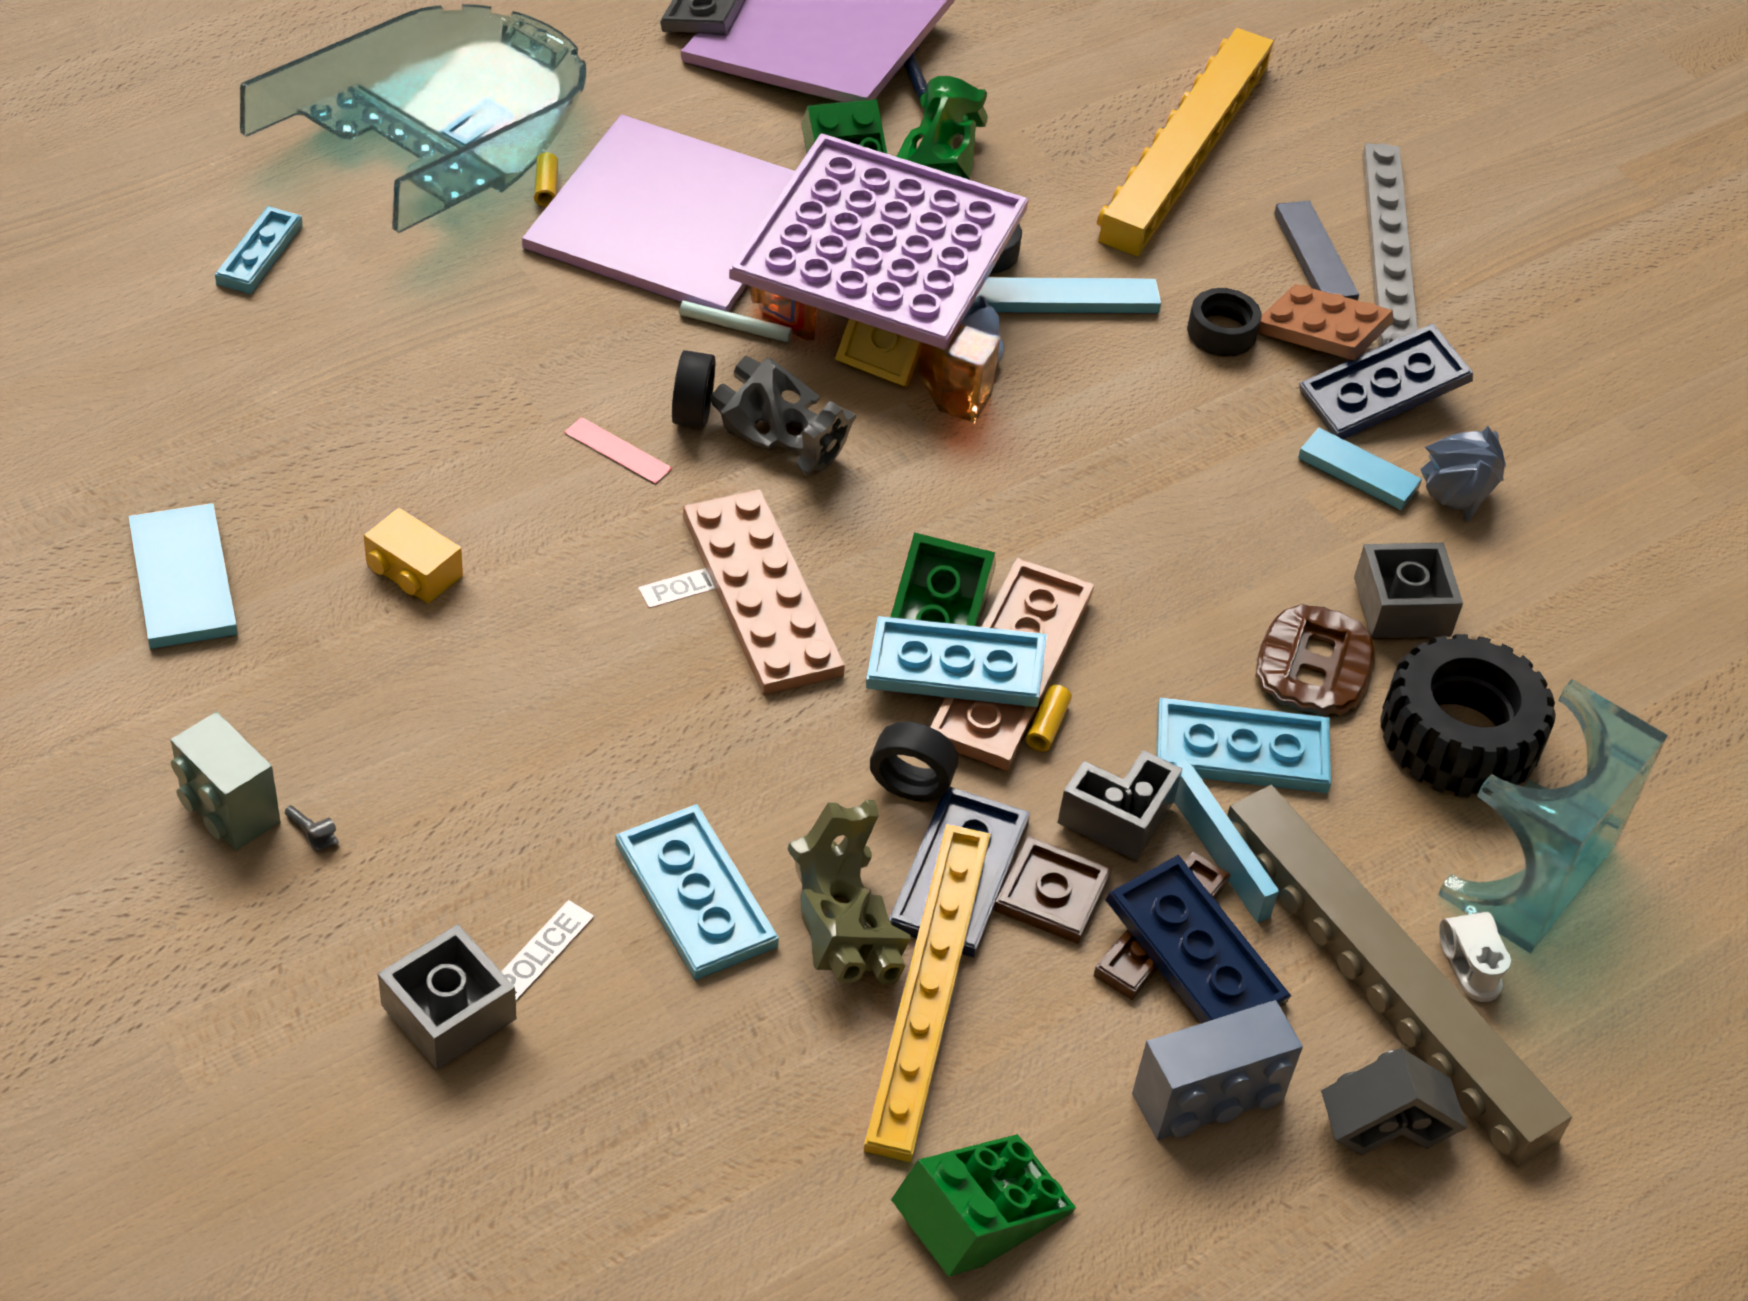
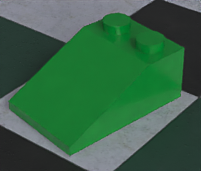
(944, 582)

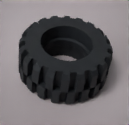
(1480, 678)

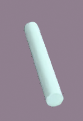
(735, 321)

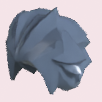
(1464, 469)

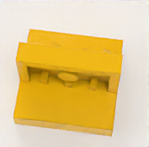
(879, 352)

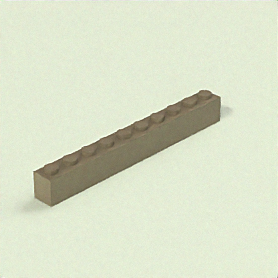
(1400, 979)

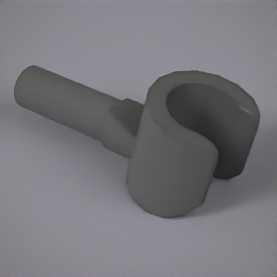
(319, 834)

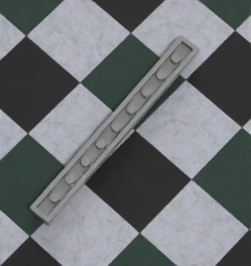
(1389, 239)

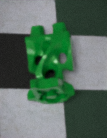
(950, 110)

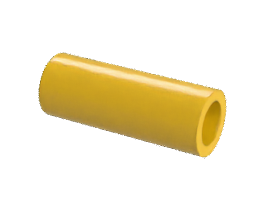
(546, 179)
(1048, 718)

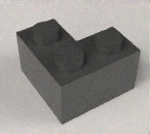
(1119, 810)
(1392, 1100)

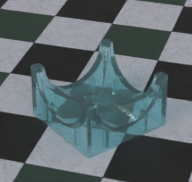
(1563, 828)

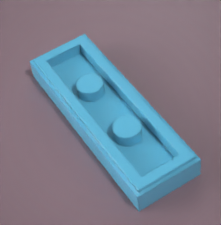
(258, 250)
(1359, 468)

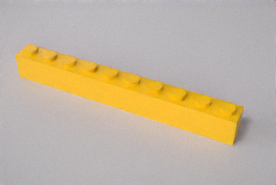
(1184, 142)

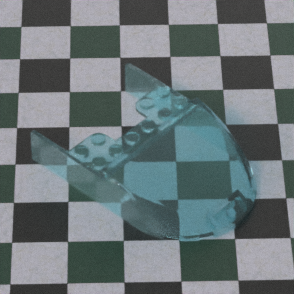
(420, 77)

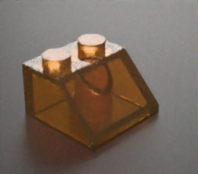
(961, 375)

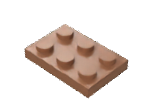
(1325, 321)

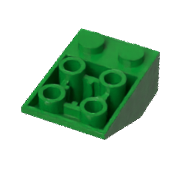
(849, 121)
(980, 1202)

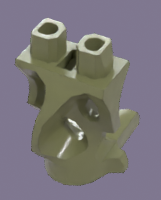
(833, 871)

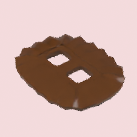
(1345, 671)

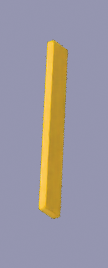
(927, 995)

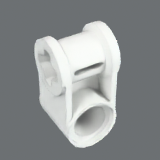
(1475, 954)

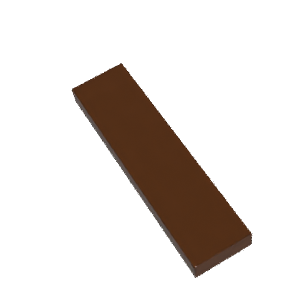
(1126, 963)

